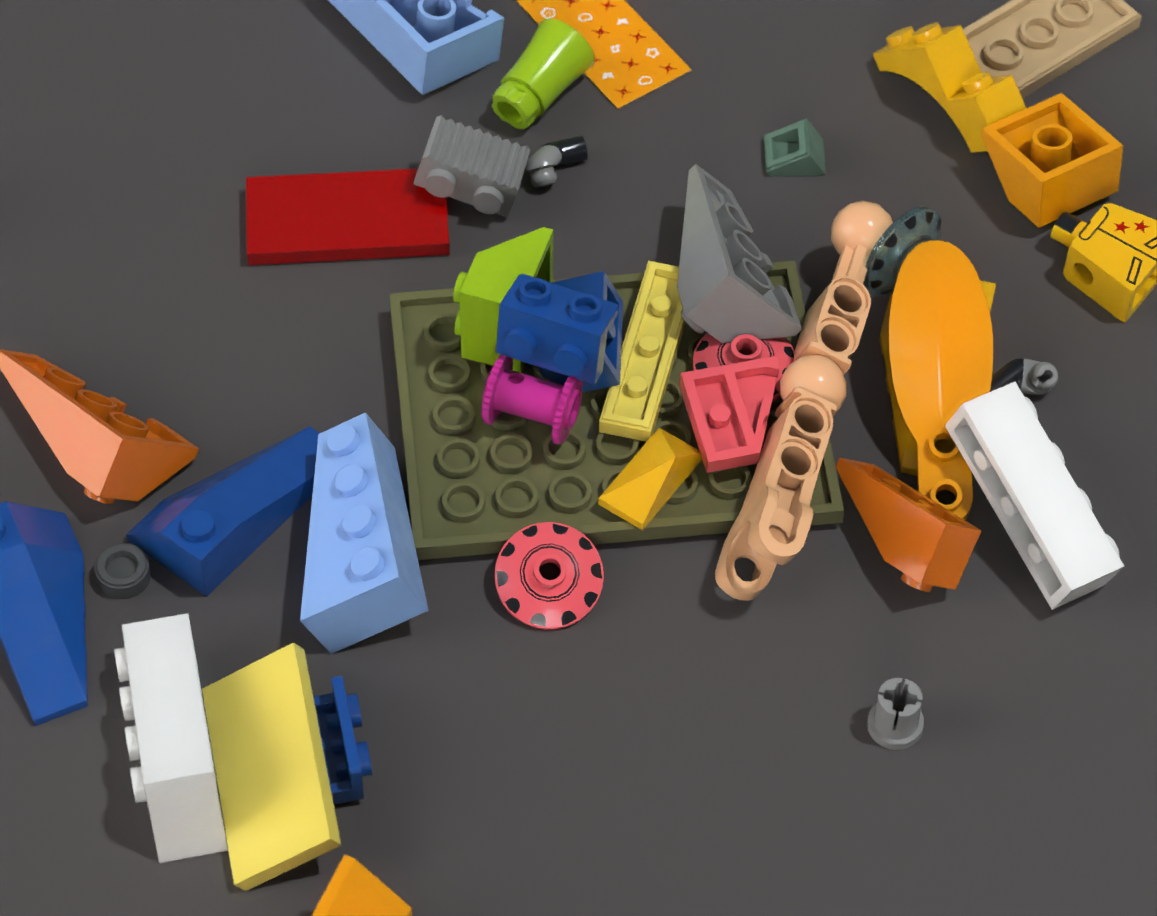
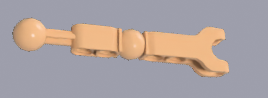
(812, 388)

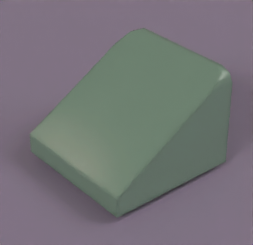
(795, 151)

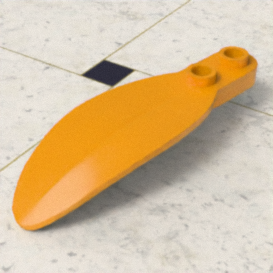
(939, 359)

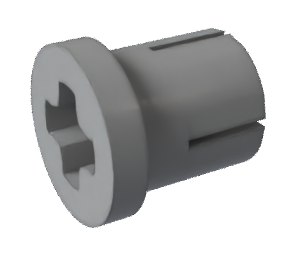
(910, 717)

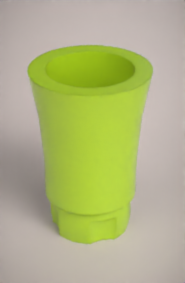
(542, 73)

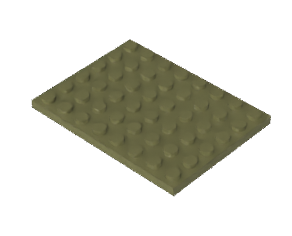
(486, 482)

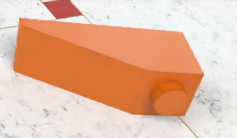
(909, 527)

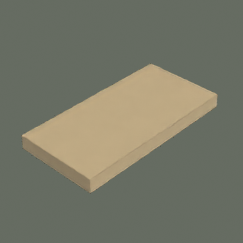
(1046, 37)

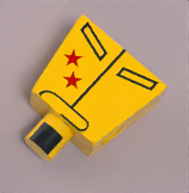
(1110, 257)

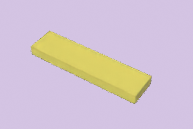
(646, 356)

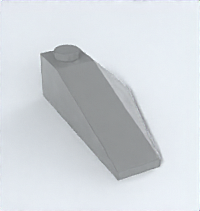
(724, 272)

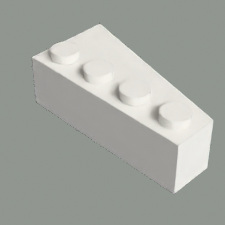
(170, 737)

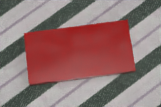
(343, 217)

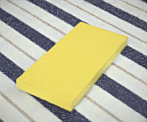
(270, 767)

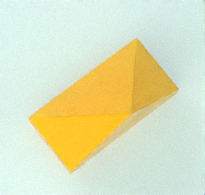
(650, 478)

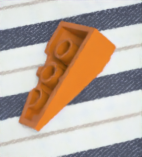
(92, 435)

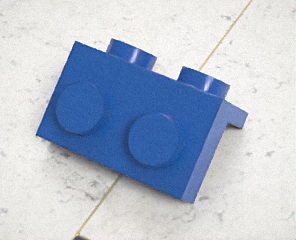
(555, 328)
(343, 756)

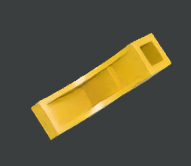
(949, 72)

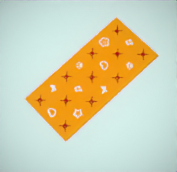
(625, 48)

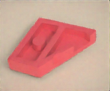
(730, 410)

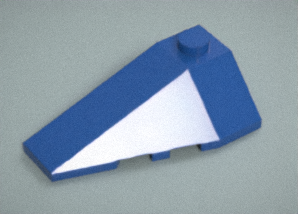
(227, 516)
(43, 609)

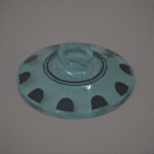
(895, 244)

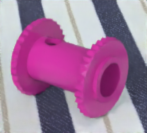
(531, 398)

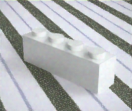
(1034, 495)

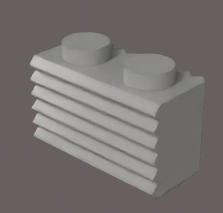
(472, 167)

